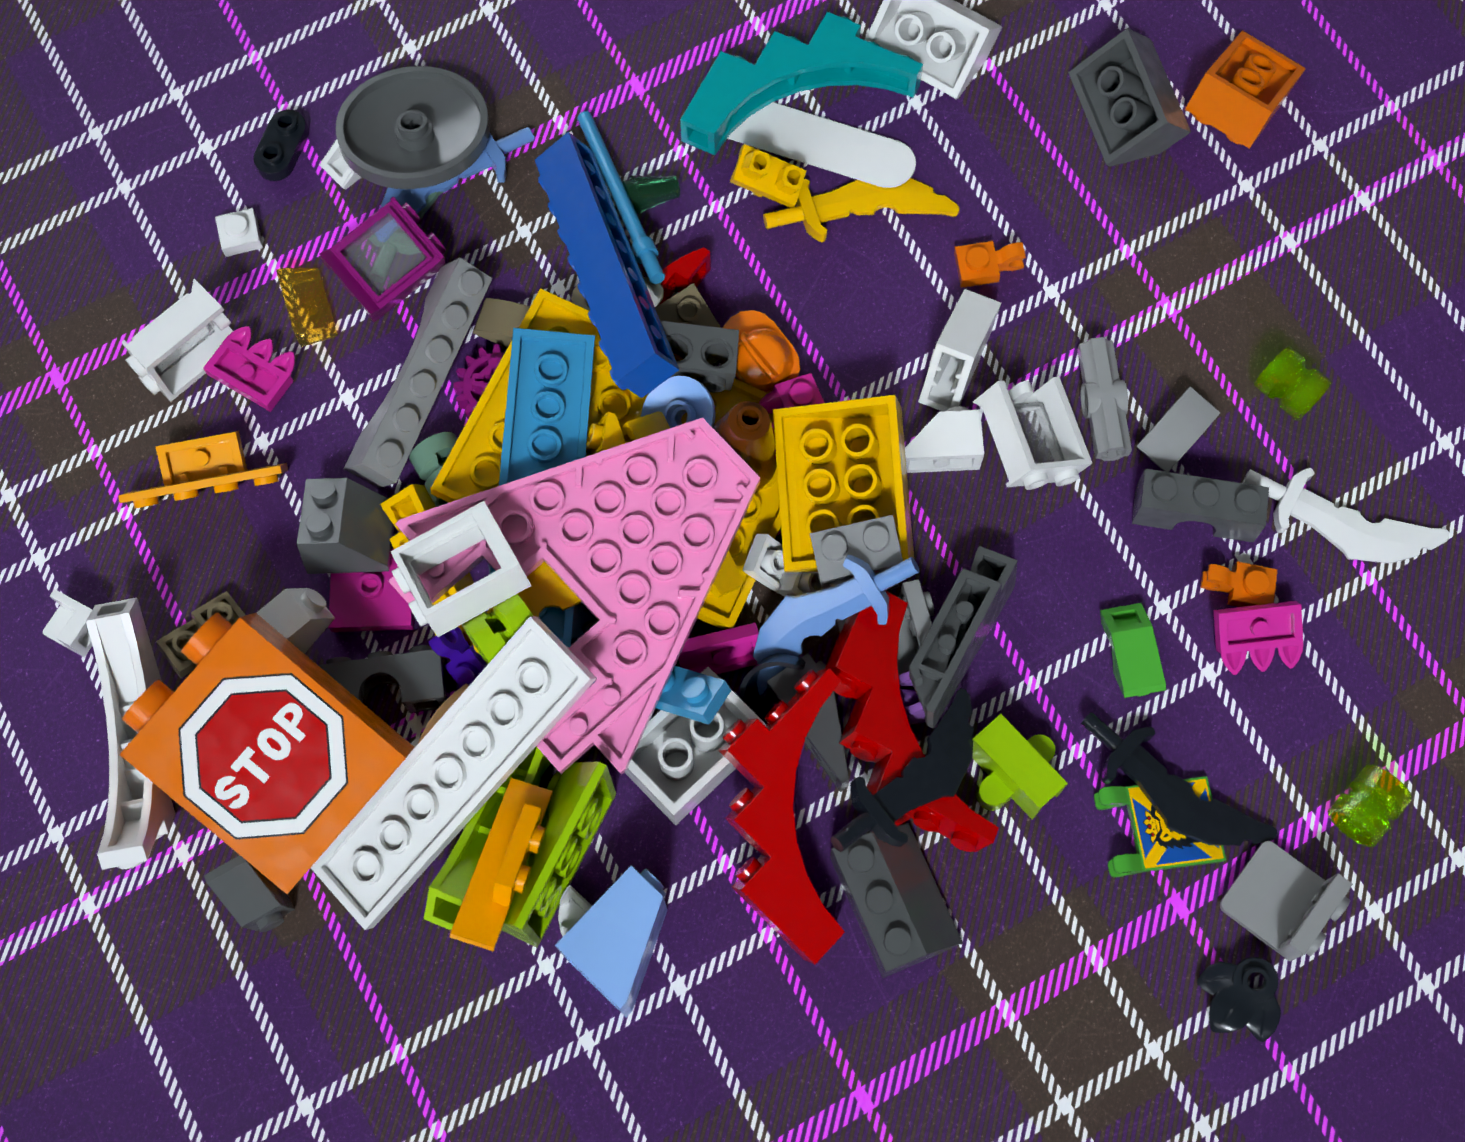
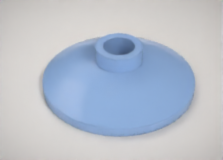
(680, 396)

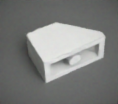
(948, 443)

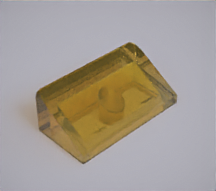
(307, 305)

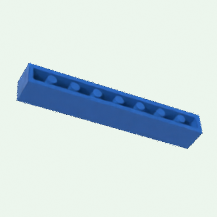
(605, 267)

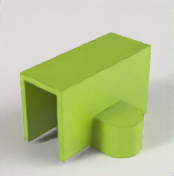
(1015, 768)

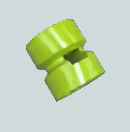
(487, 628)

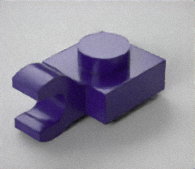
(464, 662)

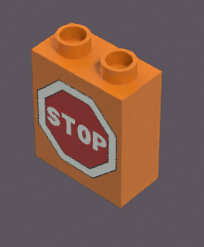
(262, 746)

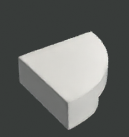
(571, 909)

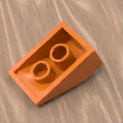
(1244, 89)

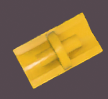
(768, 176)

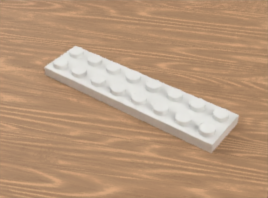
(453, 772)

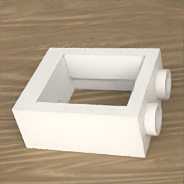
(440, 545)

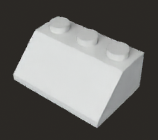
(940, 35)

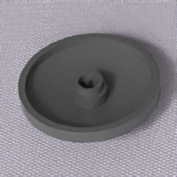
(412, 127)

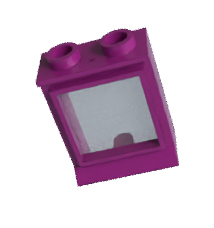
(385, 258)

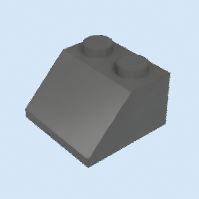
(343, 528)

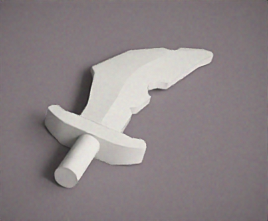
(1345, 527)

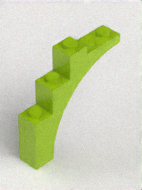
(453, 879)

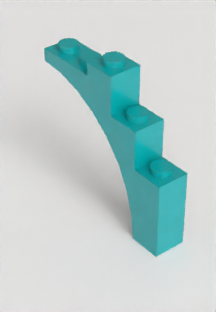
(785, 67)

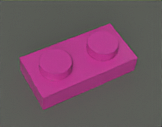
(721, 650)

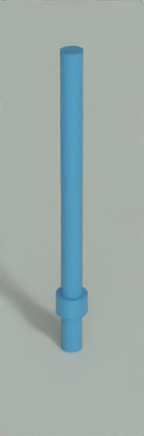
(642, 246)

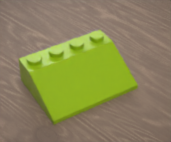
(571, 822)

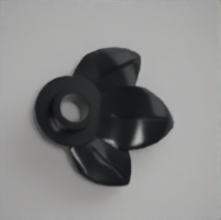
(1236, 1002)

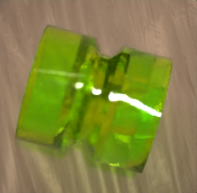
(1292, 383)
(1373, 801)

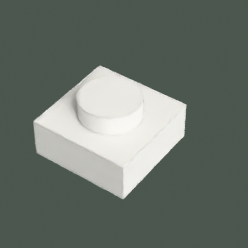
(239, 232)

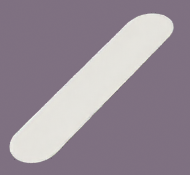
(828, 145)

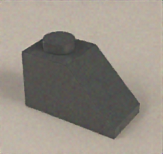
(249, 895)

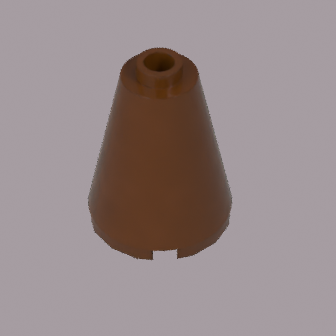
(751, 436)

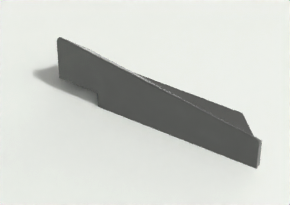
(961, 630)

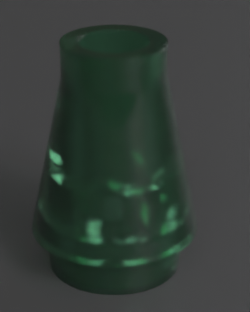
(651, 191)

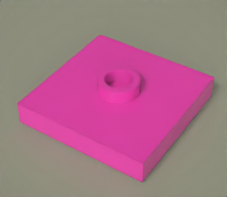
(368, 602)

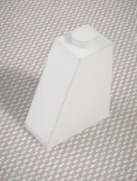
(959, 351)
(298, 616)

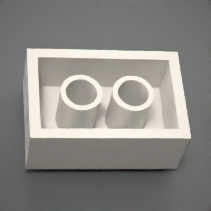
(680, 757)

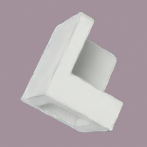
(69, 624)

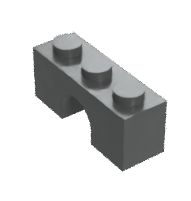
(1232, 508)
(417, 673)

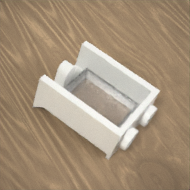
(178, 343)
(1035, 433)

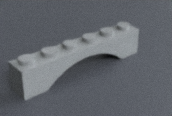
(399, 419)

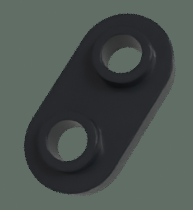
(284, 142)

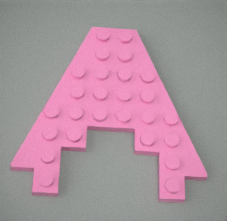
(637, 544)

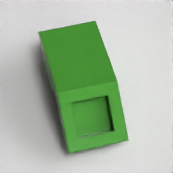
(1133, 650)

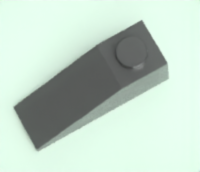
(825, 731)

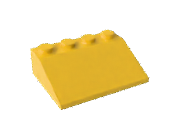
(839, 469)

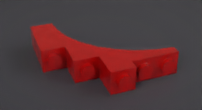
(880, 727)
(768, 758)

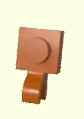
(982, 264)
(1245, 583)

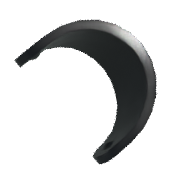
(748, 688)

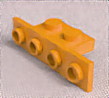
(202, 464)
(502, 864)

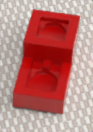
(685, 271)

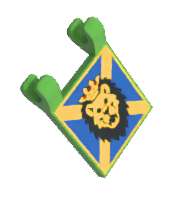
(1155, 843)

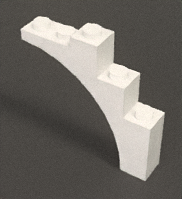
(126, 668)

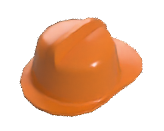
(763, 351)

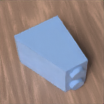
(618, 937)

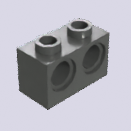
(697, 345)

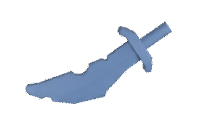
(491, 156)
(818, 610)

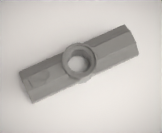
(1104, 399)

